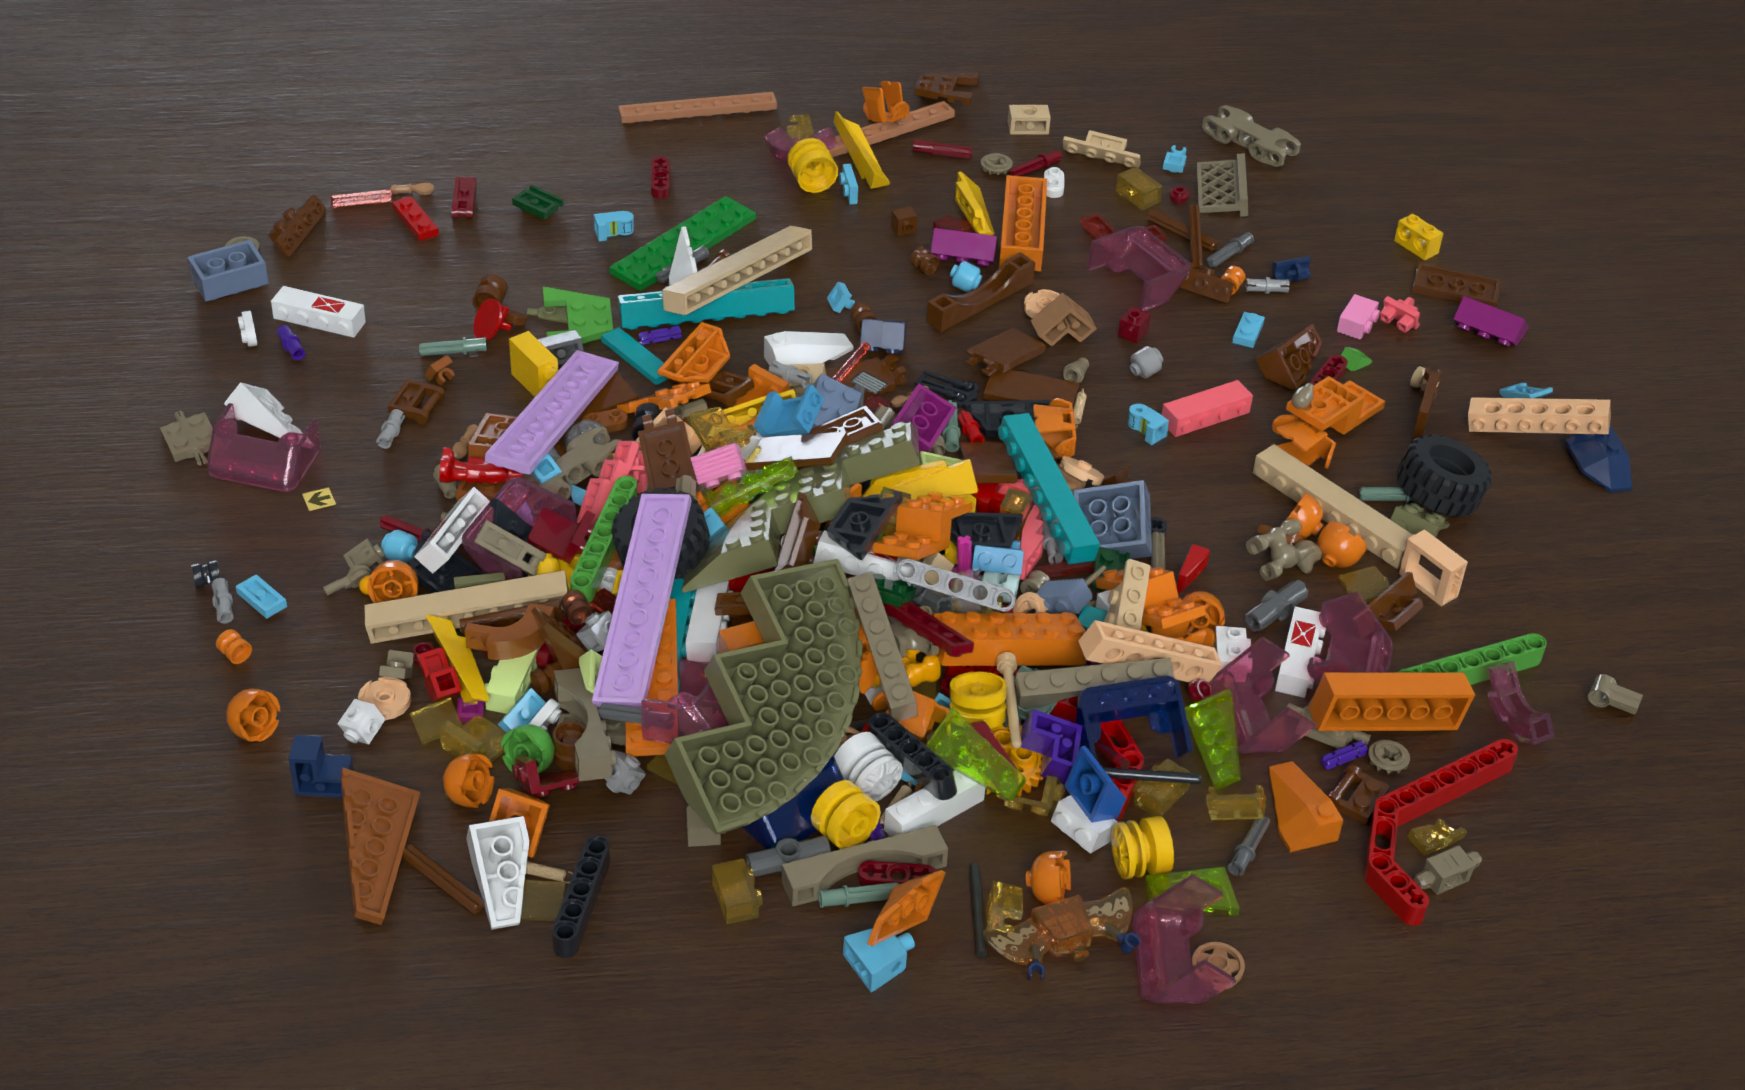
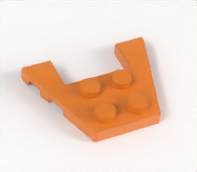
(669, 398)

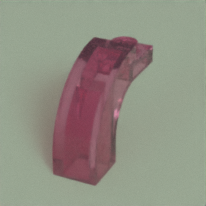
(780, 143)
(1512, 708)

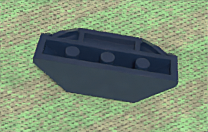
(1602, 459)

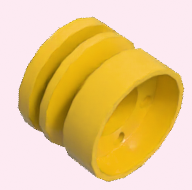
(812, 165)
(1142, 847)

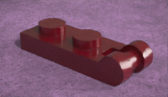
(464, 197)

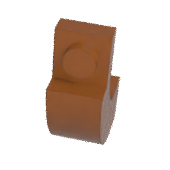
(508, 641)

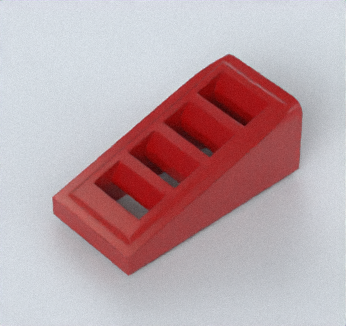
(1193, 565)

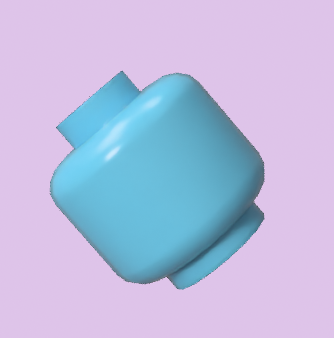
(965, 276)
(399, 546)

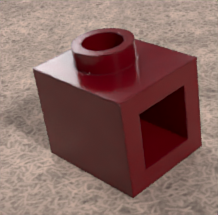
(1134, 324)

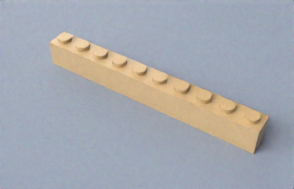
(736, 270)

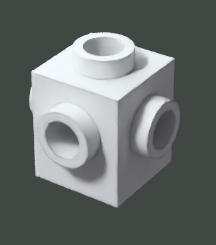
(361, 722)

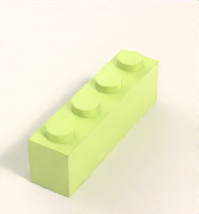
(509, 682)

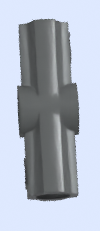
(935, 600)
(1276, 605)
(787, 850)

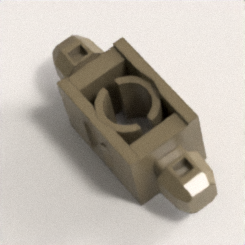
(1448, 870)

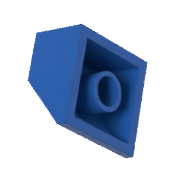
(1094, 788)

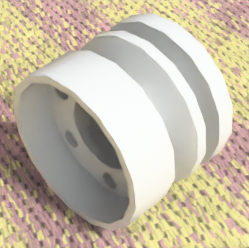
(869, 765)

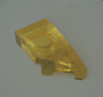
(1436, 837)

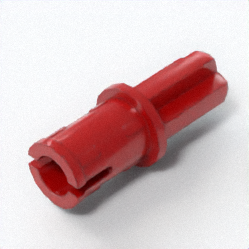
(970, 427)

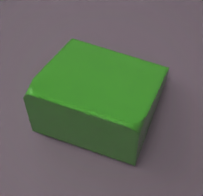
(1355, 358)

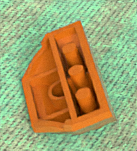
(697, 356)

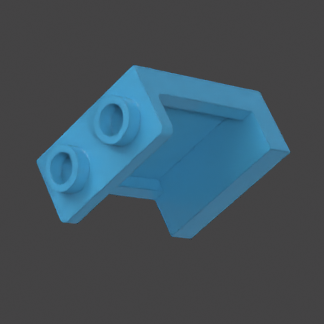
(788, 416)
(998, 559)

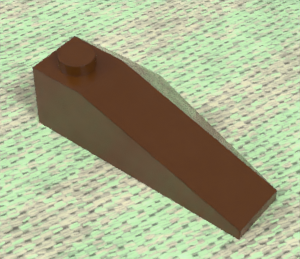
(1291, 358)
(560, 640)

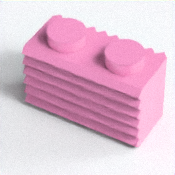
(1358, 317)
(719, 465)

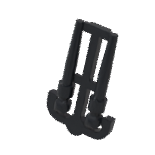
(949, 391)

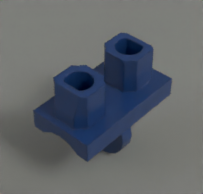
(1292, 269)

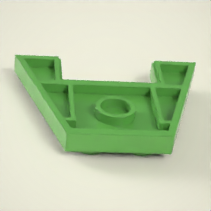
(585, 313)

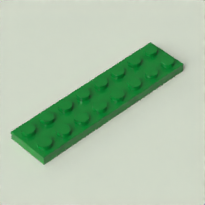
(703, 229)

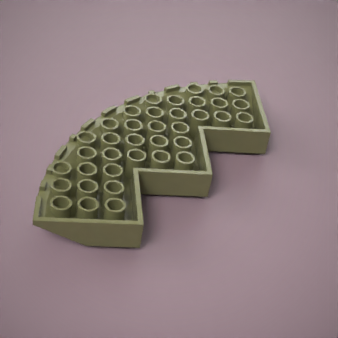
(753, 535)
(781, 699)

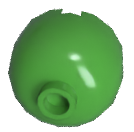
(528, 741)

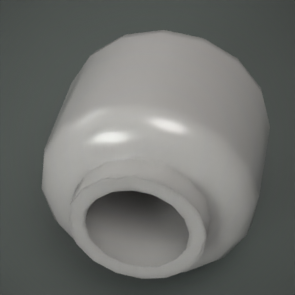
(1146, 362)

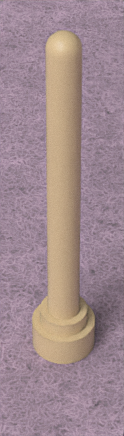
(1007, 665)

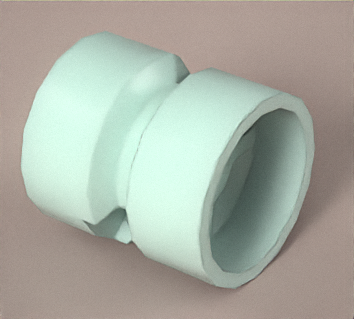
(1005, 580)

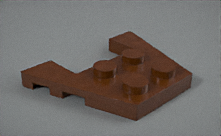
(944, 85)

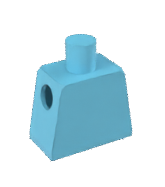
(878, 962)

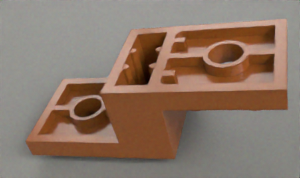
(485, 436)

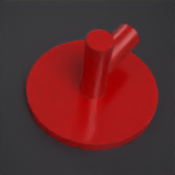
(490, 318)

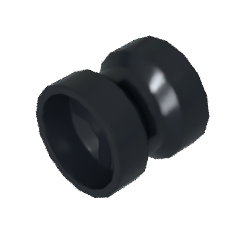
(200, 576)

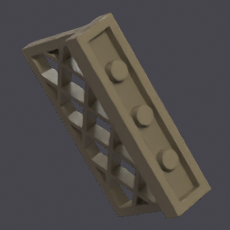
(1237, 185)

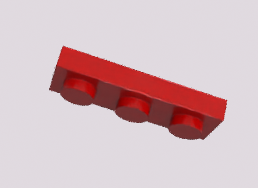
(415, 218)

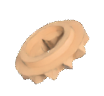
(1029, 601)

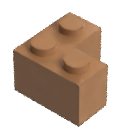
(1063, 317)

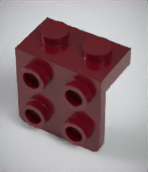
(560, 535)
(527, 773)

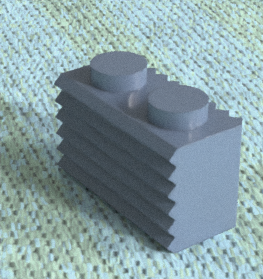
(1065, 596)

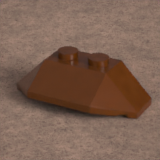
(800, 536)

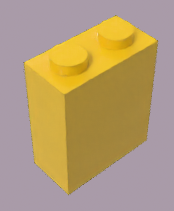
(531, 362)

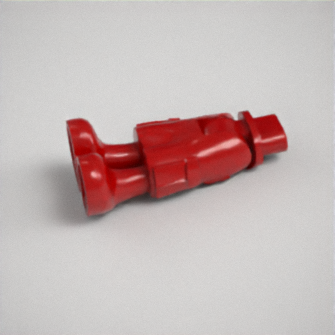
(474, 471)

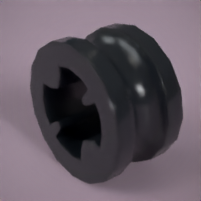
(1159, 525)

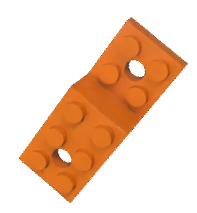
(1338, 406)
(923, 526)
(1162, 603)

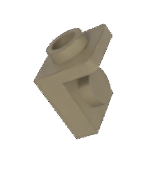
(365, 554)
(398, 665)

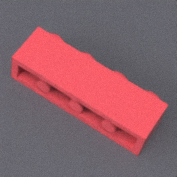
(1207, 408)

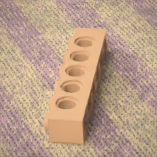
(1539, 415)
(1119, 644)

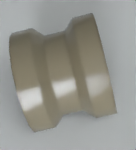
(1034, 582)

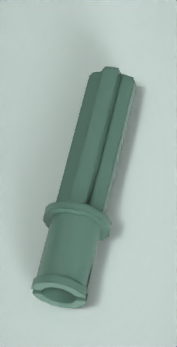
(457, 346)
(952, 431)
(1383, 494)
(853, 895)

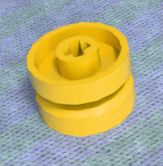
(979, 697)
(845, 814)

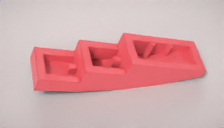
(600, 488)
(1032, 541)

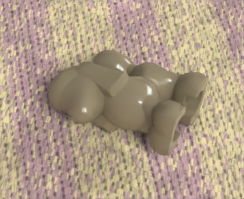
(1284, 555)

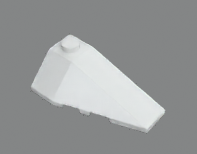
(683, 262)
(805, 347)
(261, 410)
(499, 863)

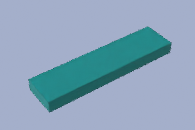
(634, 354)

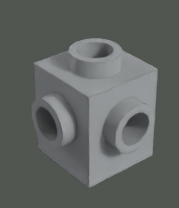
(595, 631)
(626, 774)

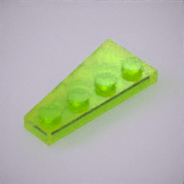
(750, 485)
(1216, 737)
(974, 756)

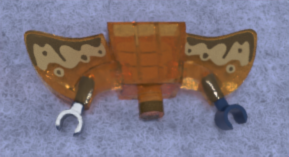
(1066, 929)

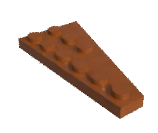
(376, 833)

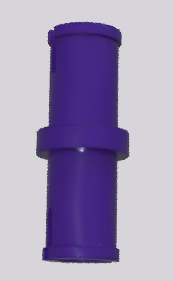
(290, 342)

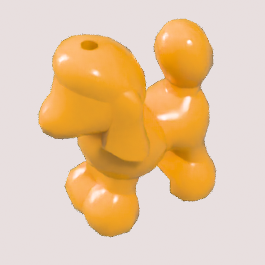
(918, 672)

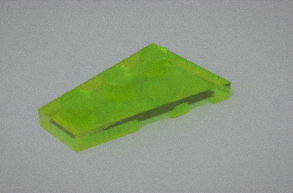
(1215, 877)

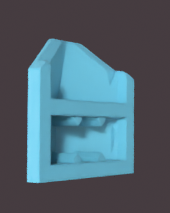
(1523, 391)

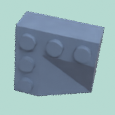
(1119, 516)

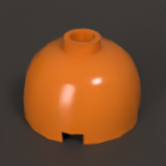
(1310, 514)
(1340, 546)
(392, 581)
(1214, 612)
(253, 714)
(468, 780)
(1049, 876)

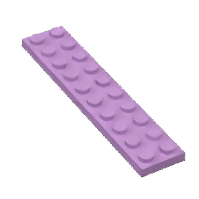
(551, 412)
(642, 600)

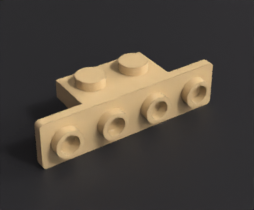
(1103, 147)
(1129, 597)

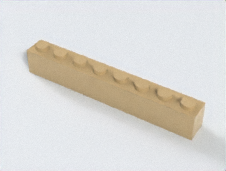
(1295, 479)
(408, 615)

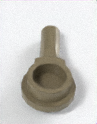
(352, 579)

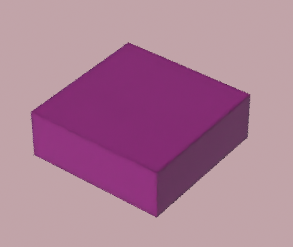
(468, 711)

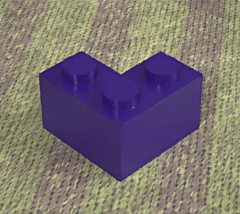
(1055, 740)

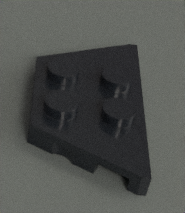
(990, 413)
(862, 522)
(512, 523)
(986, 528)
(443, 577)

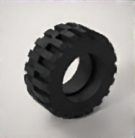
(1444, 475)
(695, 538)

